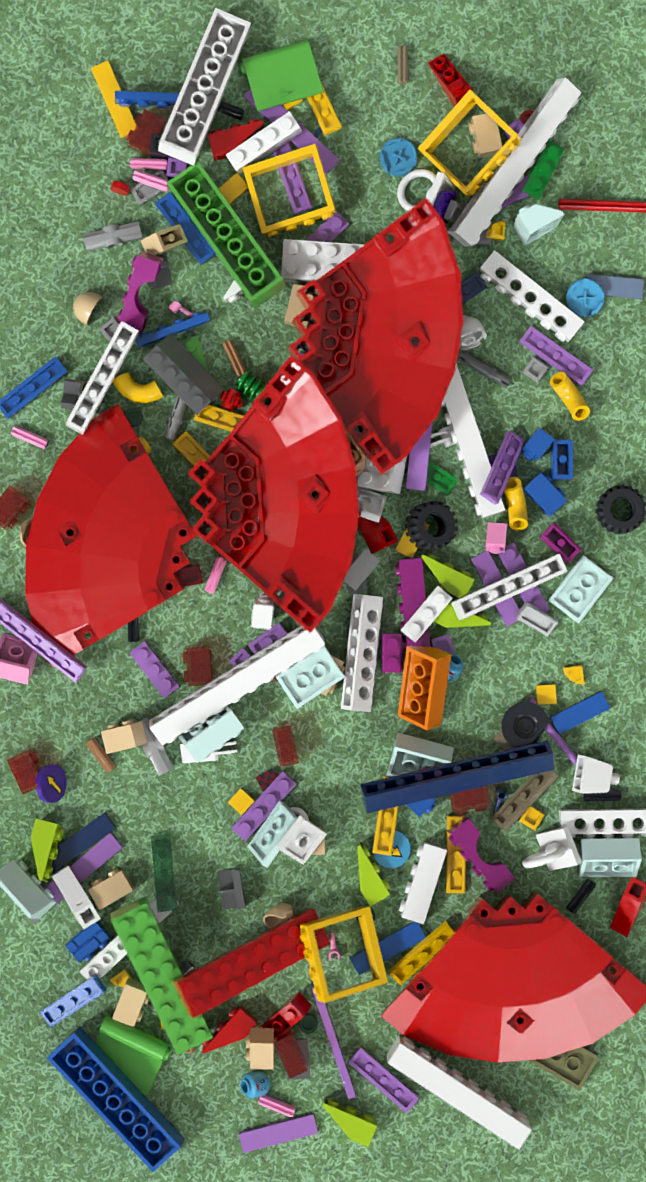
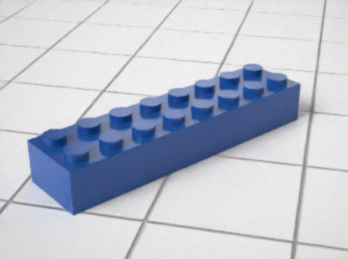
(116, 1099)

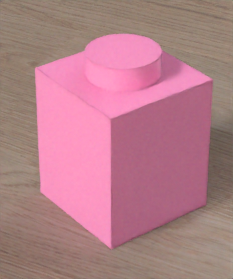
(496, 537)

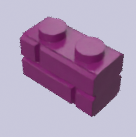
(560, 543)
(391, 653)

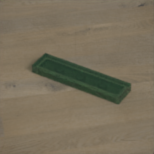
(164, 873)

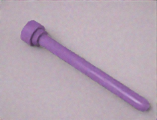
(558, 739)

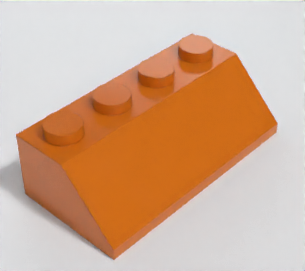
(424, 686)

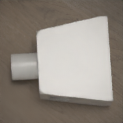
(593, 776)

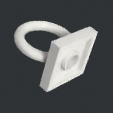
(439, 182)
(301, 838)
(556, 850)

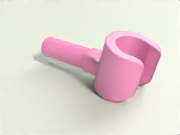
(176, 306)
(333, 946)

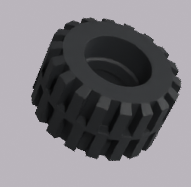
(637, 509)
(417, 529)

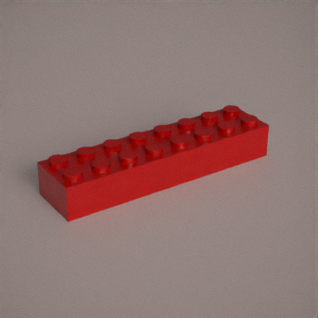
(246, 964)

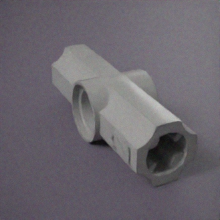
(112, 236)
(156, 751)

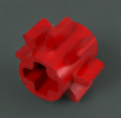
(231, 399)

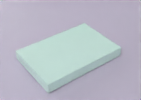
(580, 589)
(310, 677)
(271, 832)

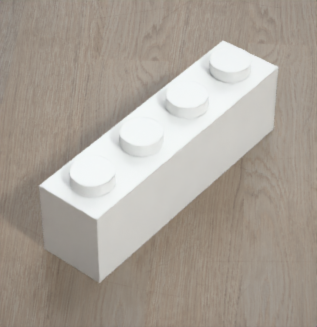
(264, 142)
(423, 883)

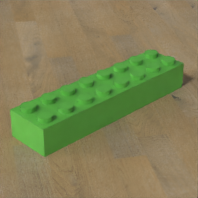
(226, 234)
(157, 970)

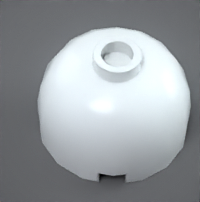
(471, 333)

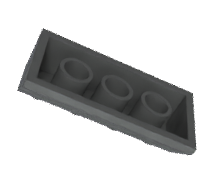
(183, 374)

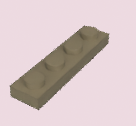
(523, 799)

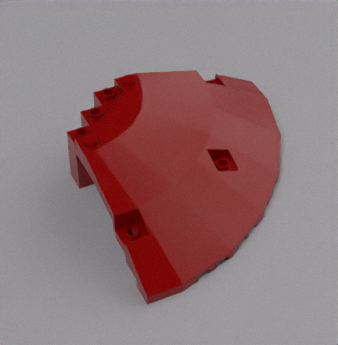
(365, 330)
(264, 500)
(120, 543)
(511, 969)

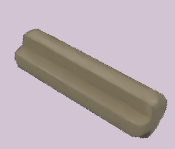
(402, 64)

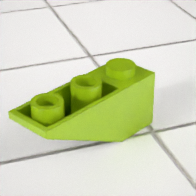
(452, 581)
(449, 619)
(44, 843)
(371, 884)
(356, 1126)

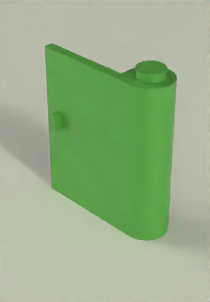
(282, 75)
(133, 1052)

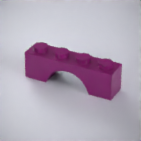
(146, 269)
(466, 836)

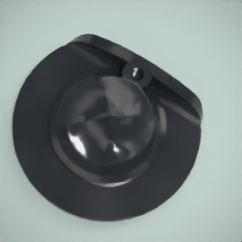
(524, 724)

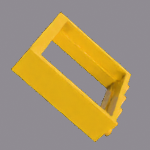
(449, 124)
(282, 161)
(371, 945)

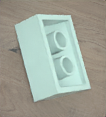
(535, 222)
(211, 734)
(417, 754)
(609, 857)
(25, 889)

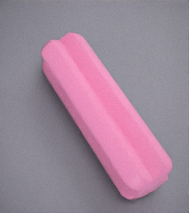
(145, 163)
(150, 180)
(29, 437)
(215, 575)
(277, 1105)

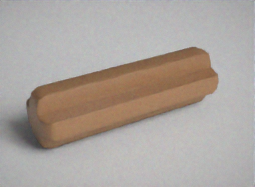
(234, 358)
(100, 755)

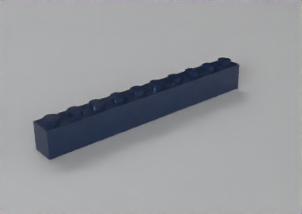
(457, 776)

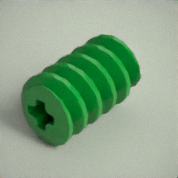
(251, 386)

